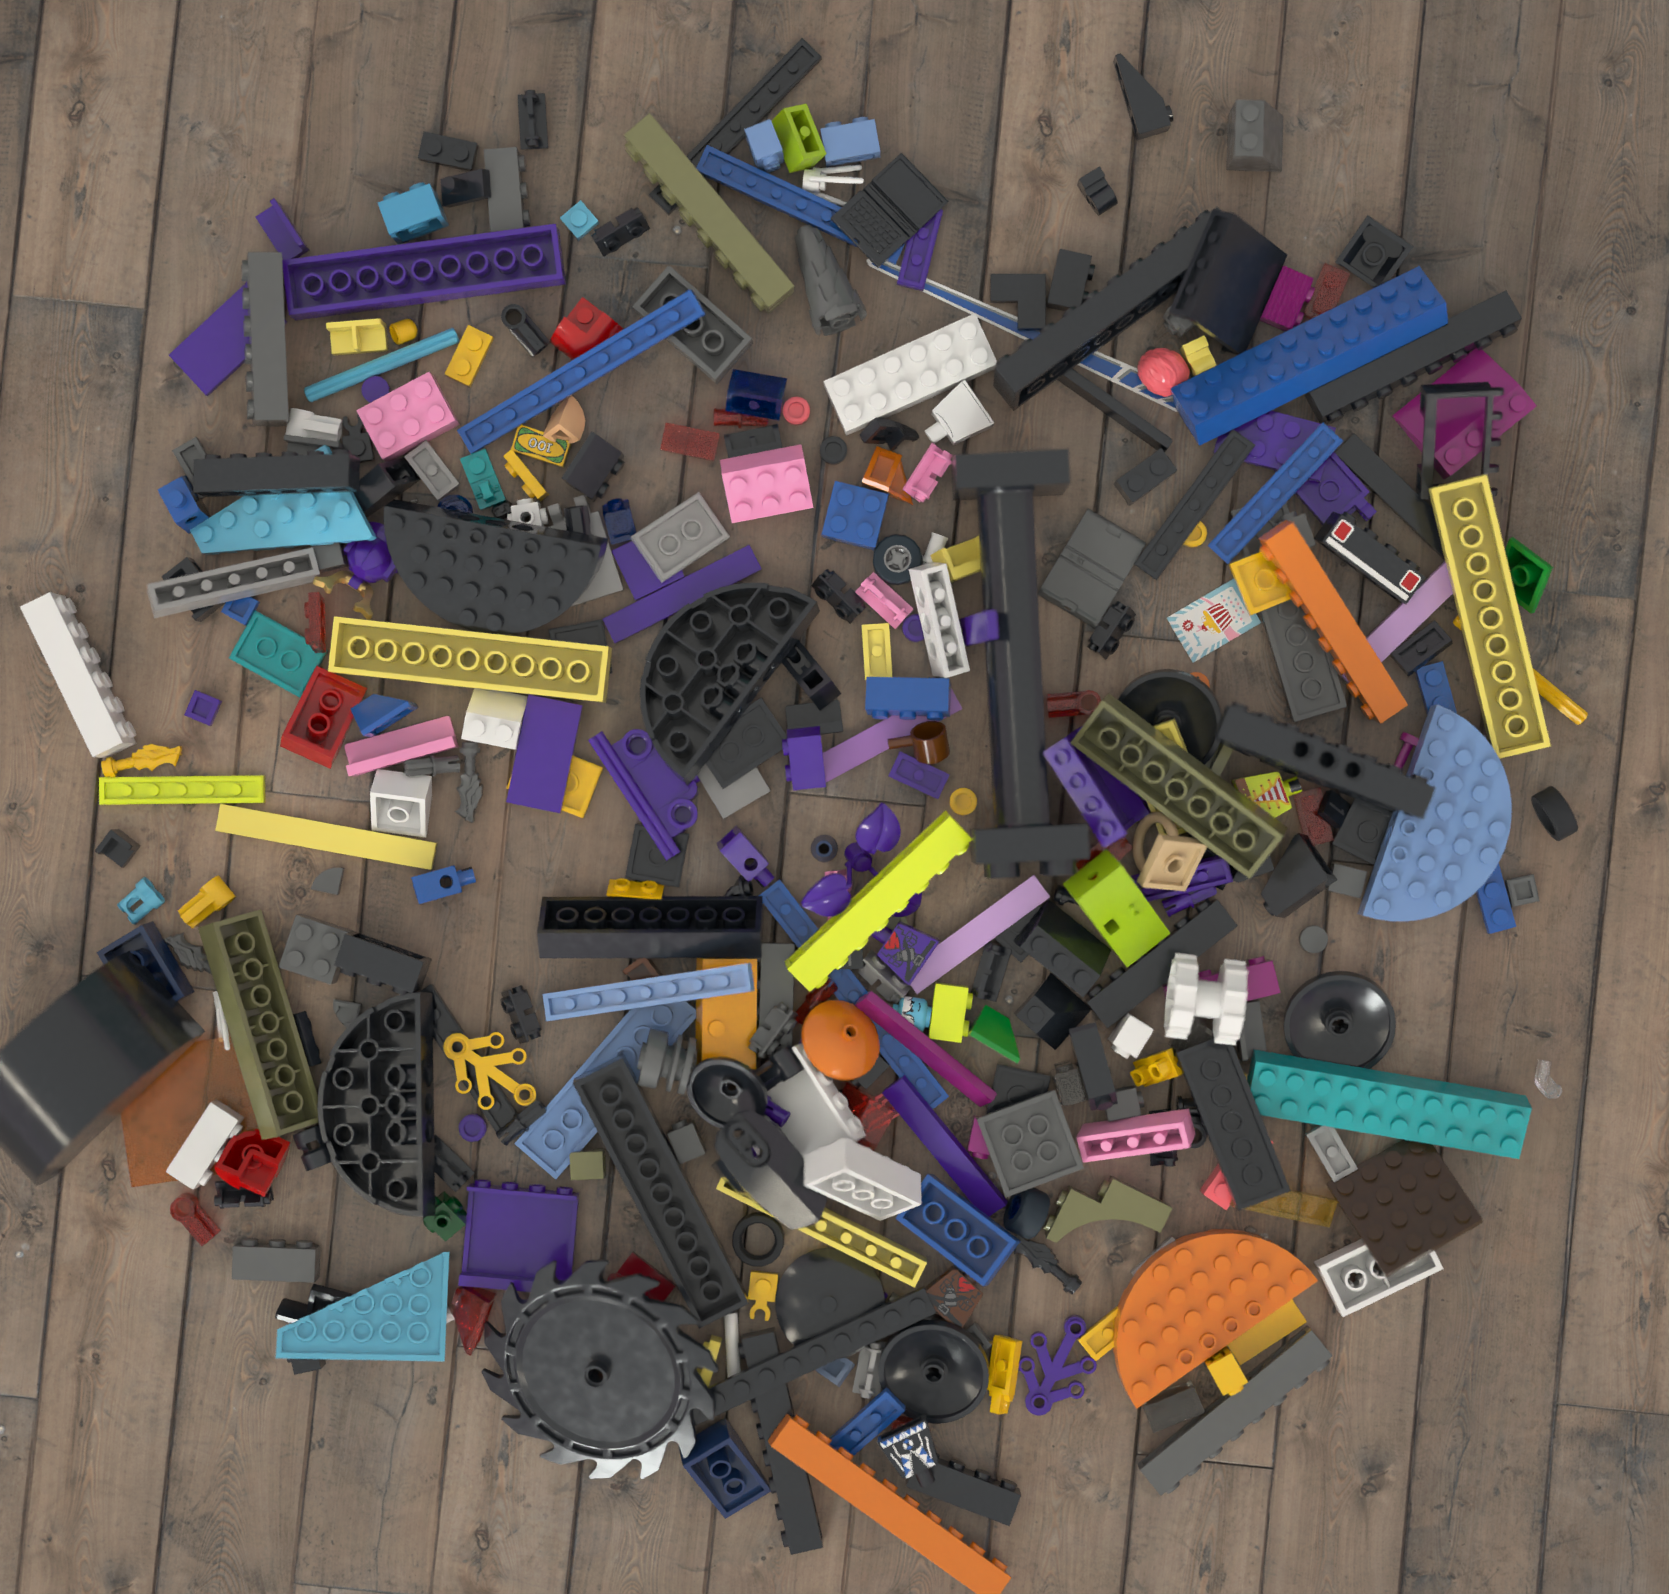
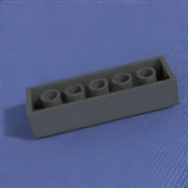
(266, 339)

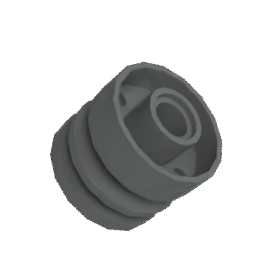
(666, 1061)

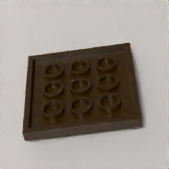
(1404, 1204)

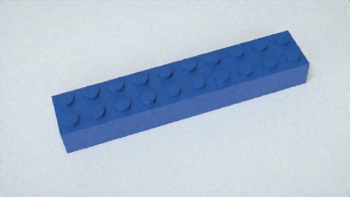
(1310, 355)

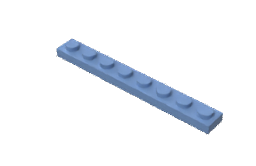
(649, 992)

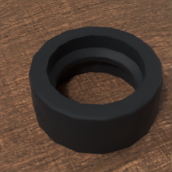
(1554, 813)
(758, 1260)

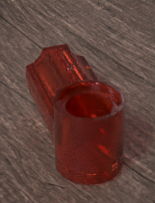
(1069, 704)
(197, 1221)

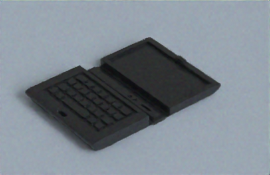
(889, 210)

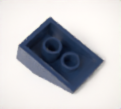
(725, 1469)

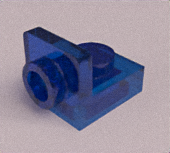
(618, 520)

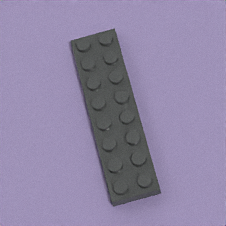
(1302, 665)

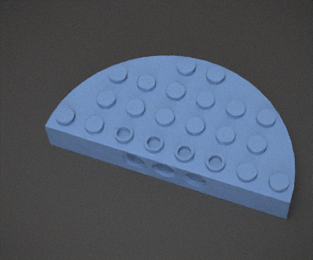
(1452, 851)

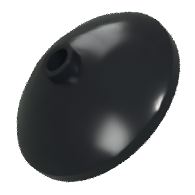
(715, 1095)

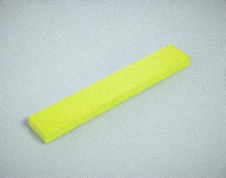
(182, 790)

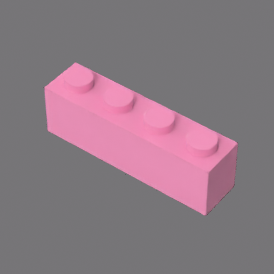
(1136, 1135)

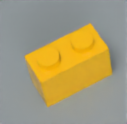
(1226, 1372)

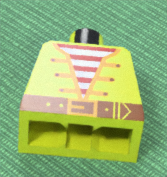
(1269, 791)

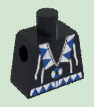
(911, 1450)

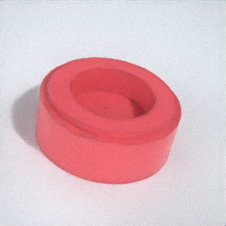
(796, 410)

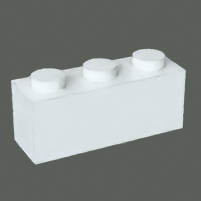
(205, 1145)

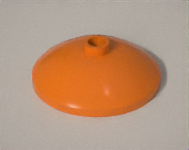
(832, 1048)

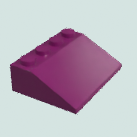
(1462, 419)

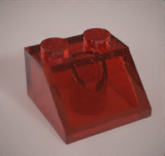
(871, 1112)

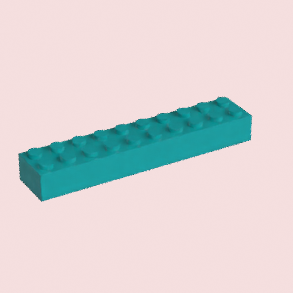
(1389, 1104)

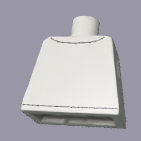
(959, 416)

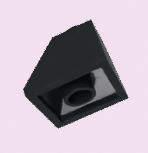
(1052, 1011)

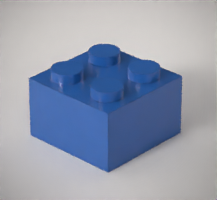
(854, 515)

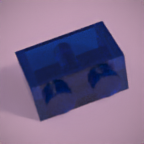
(756, 394)

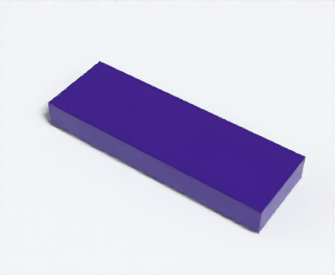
(919, 254)

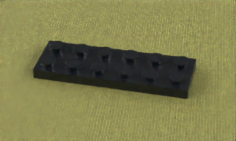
(1232, 1123)

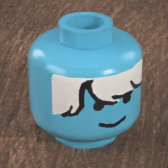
(915, 1011)

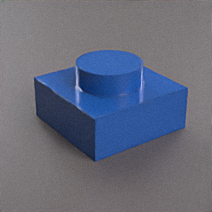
(241, 609)

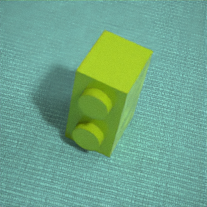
(798, 138)

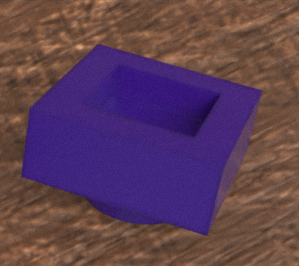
(203, 708)

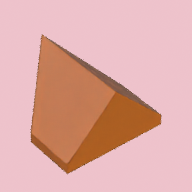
(886, 475)

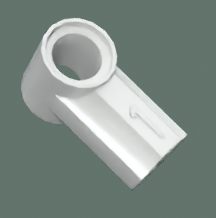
(308, 425)

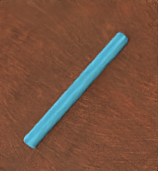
(381, 365)

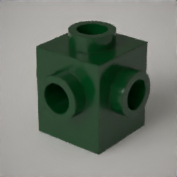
(448, 1216)

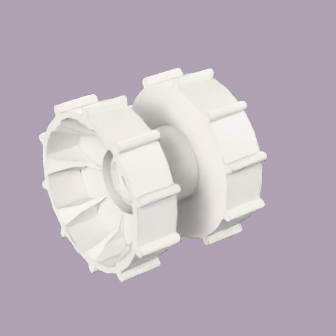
(1216, 1000)

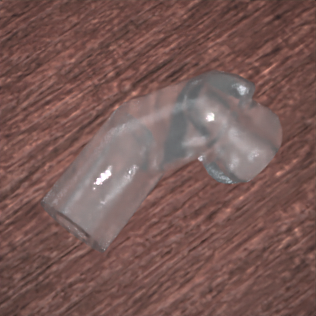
(1544, 1082)

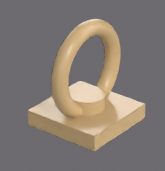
(1171, 858)

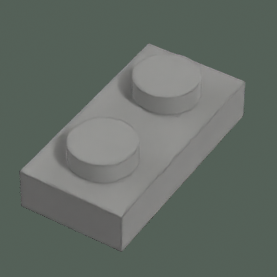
(432, 470)
(1331, 1152)

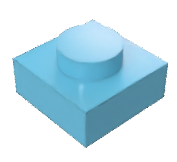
(579, 220)

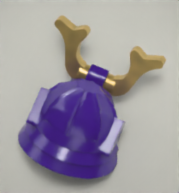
(368, 562)

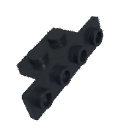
(319, 1298)

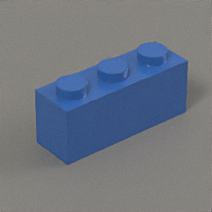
(908, 697)

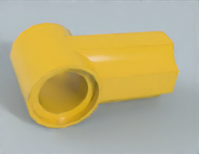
(212, 898)

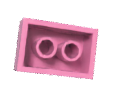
(407, 417)
(766, 483)

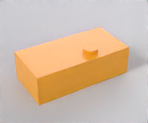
(726, 1021)

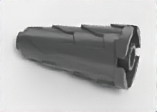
(828, 291)

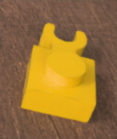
(762, 1289)

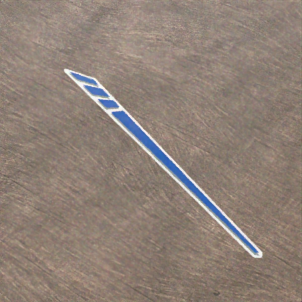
(1097, 362)

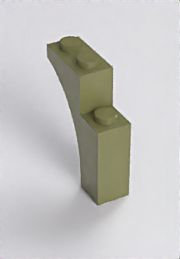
(1116, 1201)

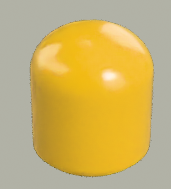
(403, 331)

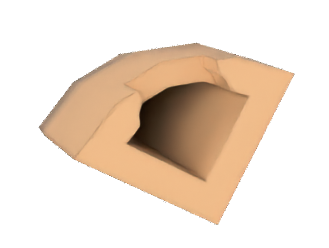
(566, 422)

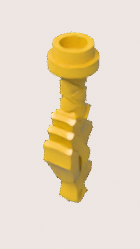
(148, 757)

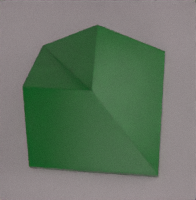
(1528, 574)
(996, 1032)

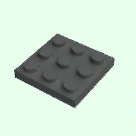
(1030, 1143)

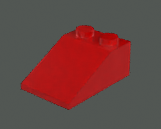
(322, 717)

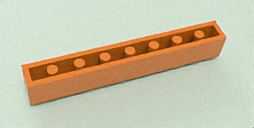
(1332, 621)

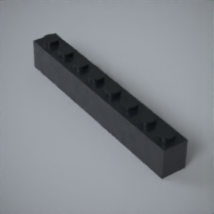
(1402, 366)
(789, 1480)

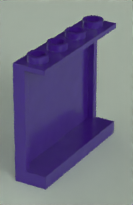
(1101, 797)
(517, 1233)

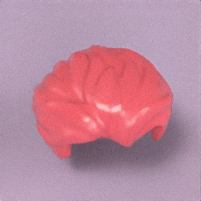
(1162, 370)

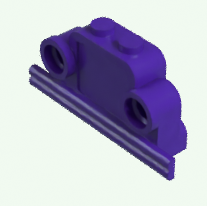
(649, 787)

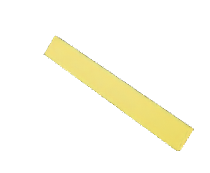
(326, 836)

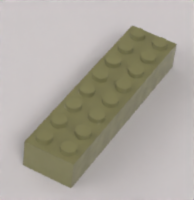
(711, 216)
(1179, 785)
(261, 1024)

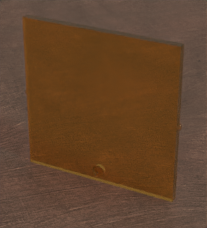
(173, 1104)

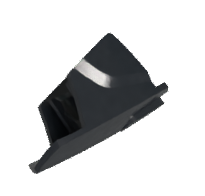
(774, 1176)

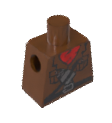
(954, 1295)

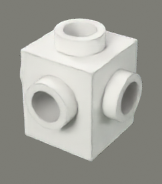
(525, 508)

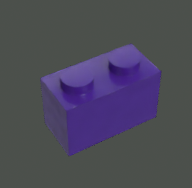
(805, 757)

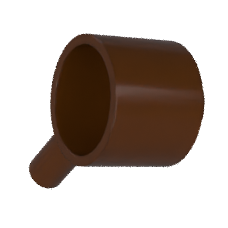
(928, 742)

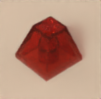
(470, 1314)

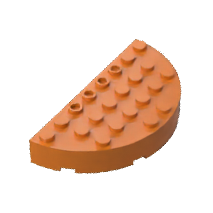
(1196, 1302)

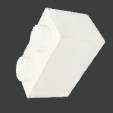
(1129, 1036)

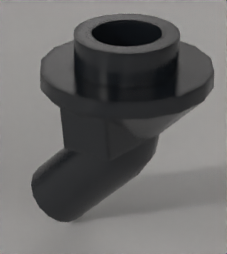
(740, 888)

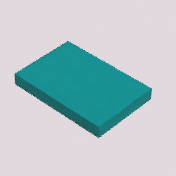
(276, 654)

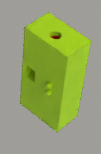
(1116, 908)

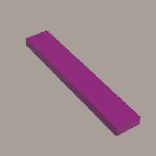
(925, 1049)

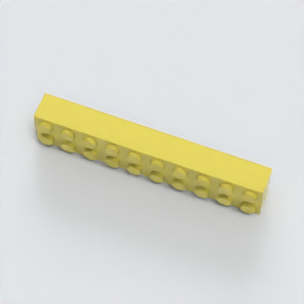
(1489, 616)
(470, 659)

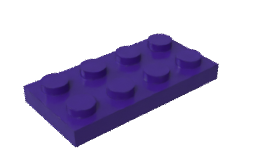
(1275, 439)

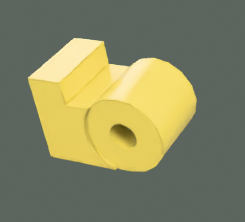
(1198, 356)

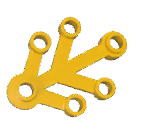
(486, 1066)

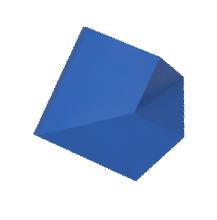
(379, 713)

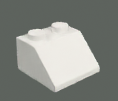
(494, 718)
(400, 803)

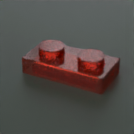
(1327, 291)
(690, 442)
(316, 633)
(1311, 823)

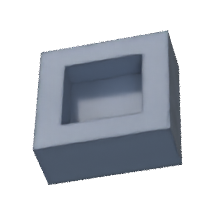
(837, 1370)

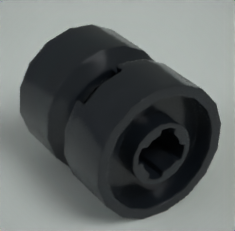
(311, 1157)

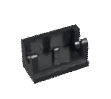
(753, 441)

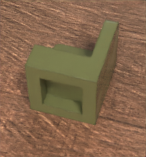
(588, 1164)

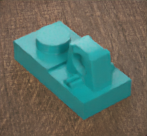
(483, 479)

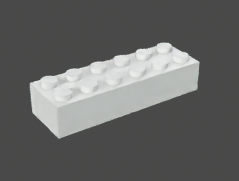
(910, 374)
(79, 675)

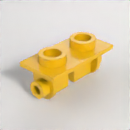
(634, 889)

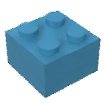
(412, 213)

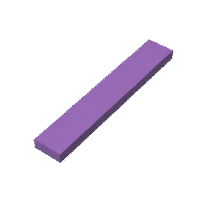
(872, 742)

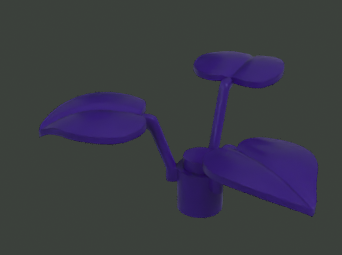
(876, 831)

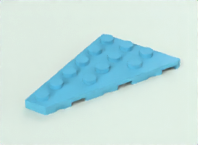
(284, 522)
(384, 1322)

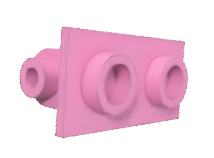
(923, 478)
(884, 600)

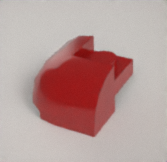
(583, 330)
(252, 1161)

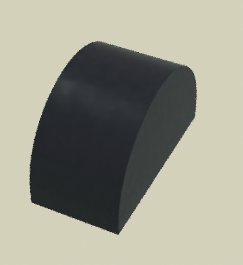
(86, 1063)

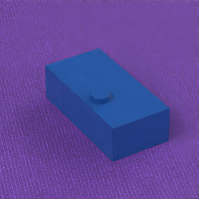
(959, 1230)

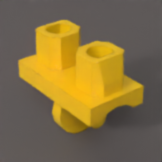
(1155, 1068)

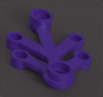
(1054, 1369)

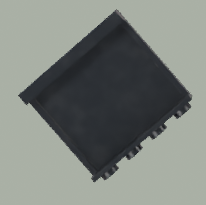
(1229, 281)

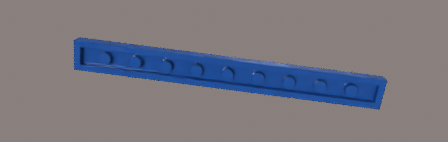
(581, 371)
(1492, 894)
(901, 1059)

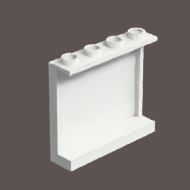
(816, 1109)

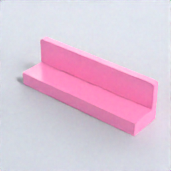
(400, 746)

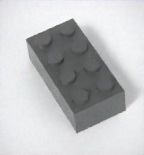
(709, 342)

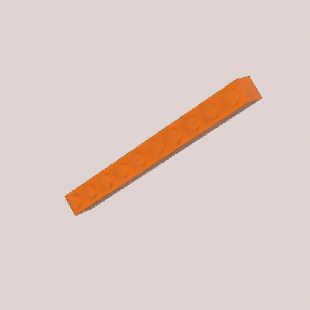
(887, 1507)

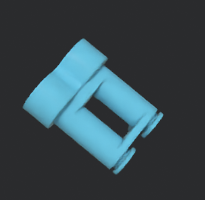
(148, 894)

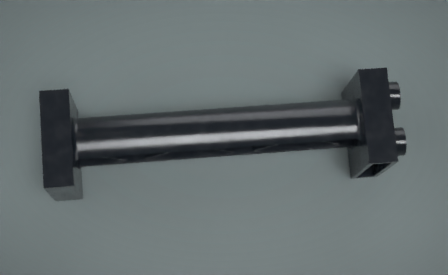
(1022, 828)

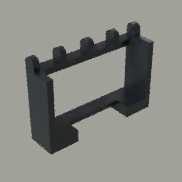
(1428, 410)

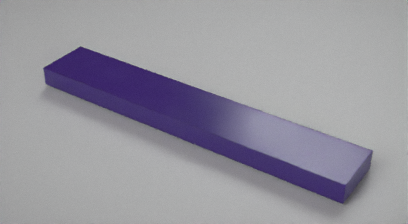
(680, 593)
(944, 1146)

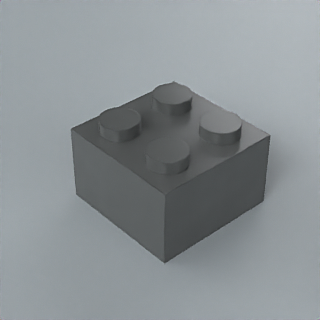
(313, 948)

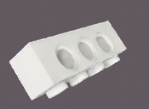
(939, 619)

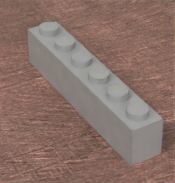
(232, 582)

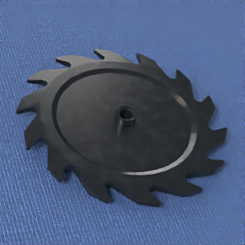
(610, 1326)

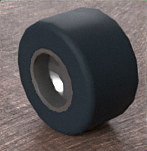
(895, 557)

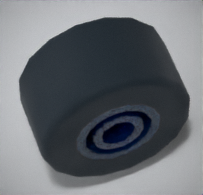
(1026, 1212)

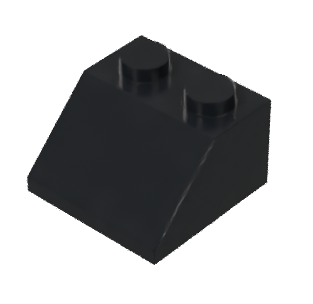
(594, 467)

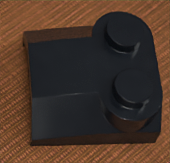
(1374, 252)

